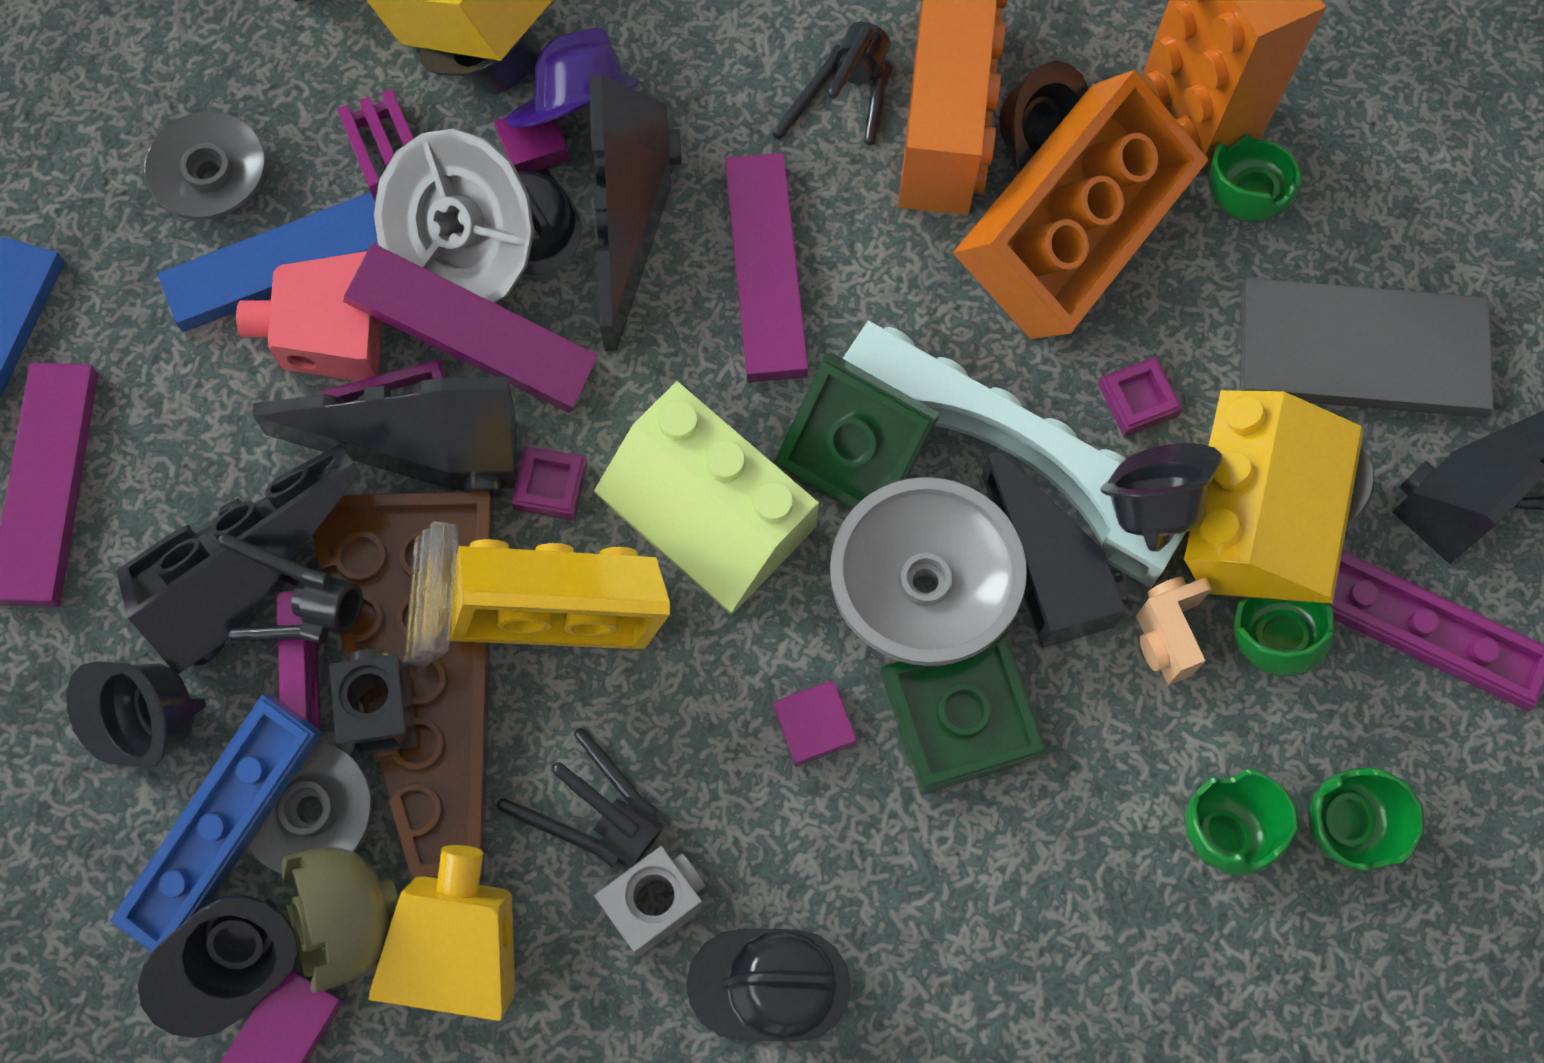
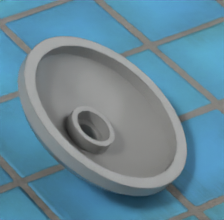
(936, 533)

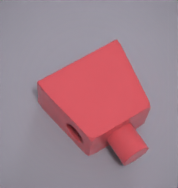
(311, 324)

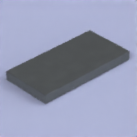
(1367, 346)

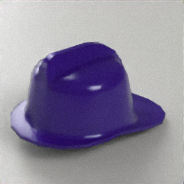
(564, 76)

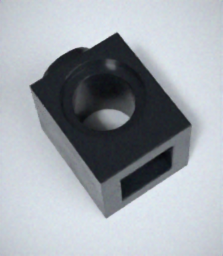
(385, 729)

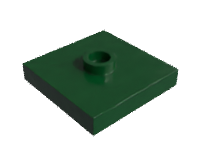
(854, 433)
(964, 717)

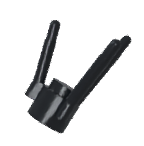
(857, 61)
(318, 599)
(625, 828)

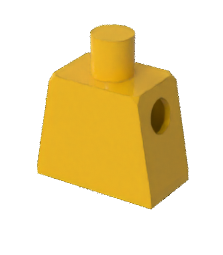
(450, 943)

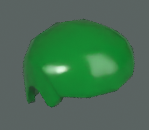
(1254, 178)
(1284, 634)
(1366, 819)
(1241, 822)

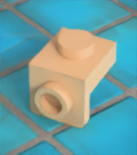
(1167, 636)

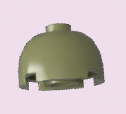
(338, 914)

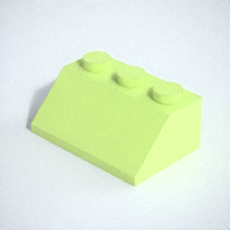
(706, 498)

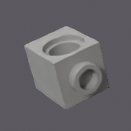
(620, 899)

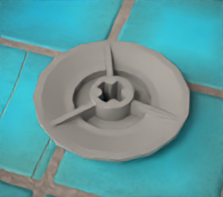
(451, 174)

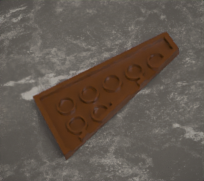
(441, 783)

